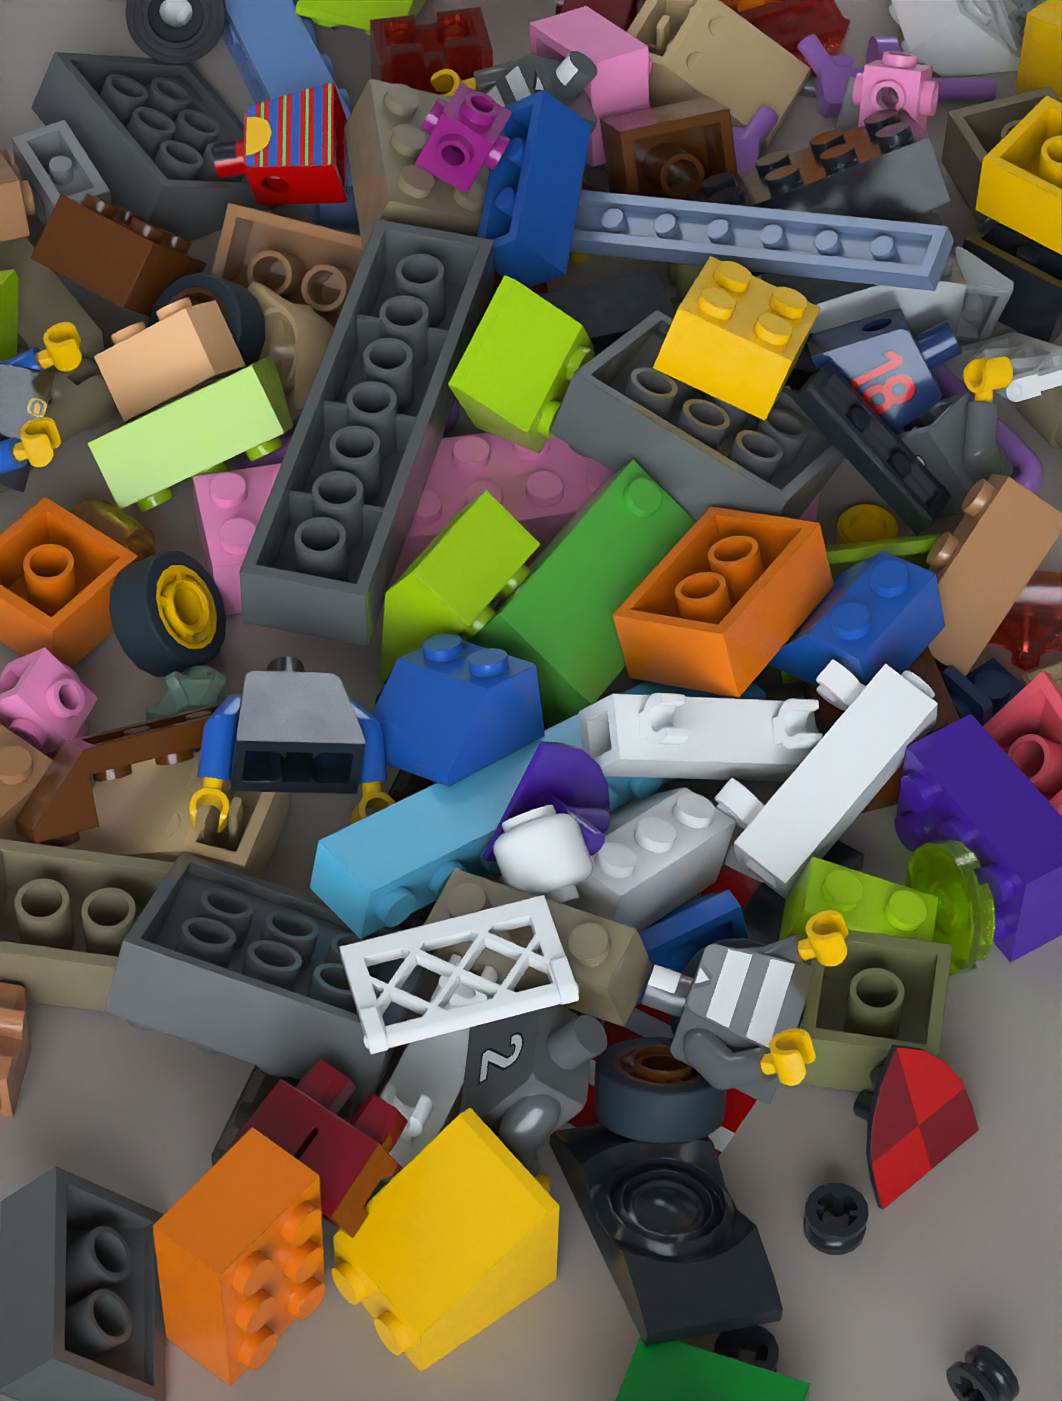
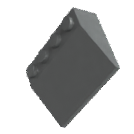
(149, 136)
(851, 301)
(688, 439)
(250, 975)

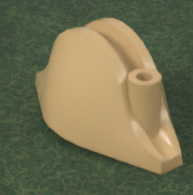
(295, 341)

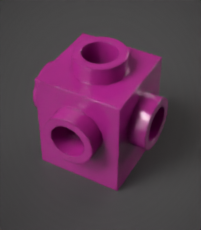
(463, 137)

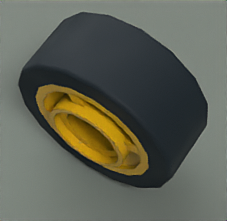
(167, 613)

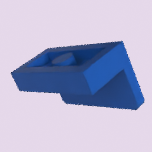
(686, 930)

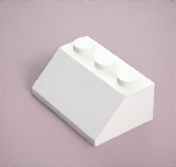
(958, 35)
(655, 858)

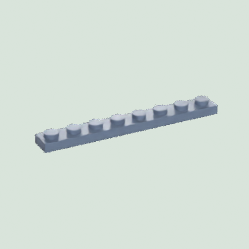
(762, 239)

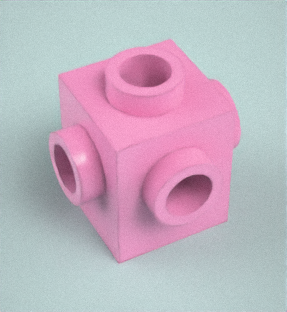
(899, 72)
(44, 701)

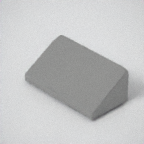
(984, 297)

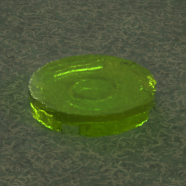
(964, 907)

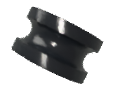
(838, 1200)
(749, 1338)
(982, 1377)

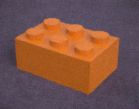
(723, 601)
(241, 1257)

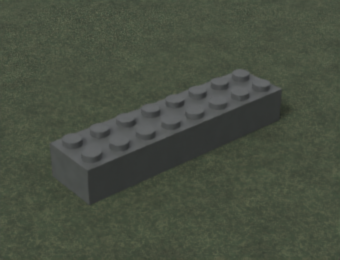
(367, 435)

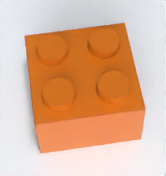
(57, 583)

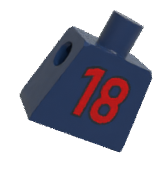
(888, 362)

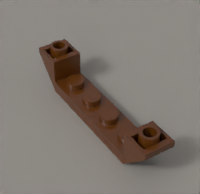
(64, 796)

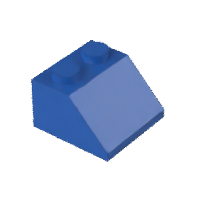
(869, 619)
(457, 709)

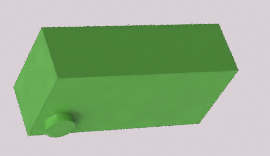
(576, 585)

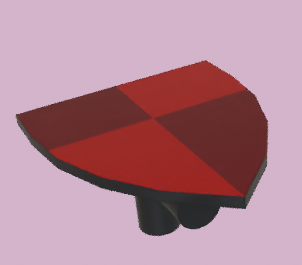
(912, 1119)

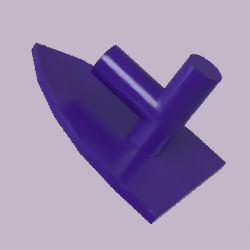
(569, 782)

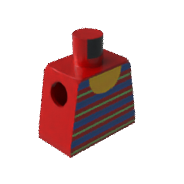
(291, 149)

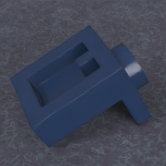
(982, 690)

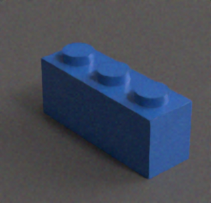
(536, 190)

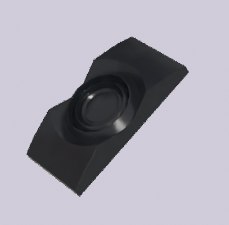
(669, 1233)

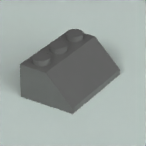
(79, 1294)

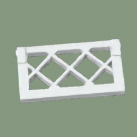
(1034, 363)
(480, 929)

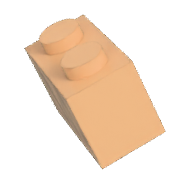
(169, 358)

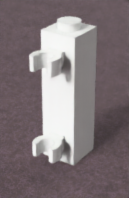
(699, 736)
(834, 777)
(431, 1079)

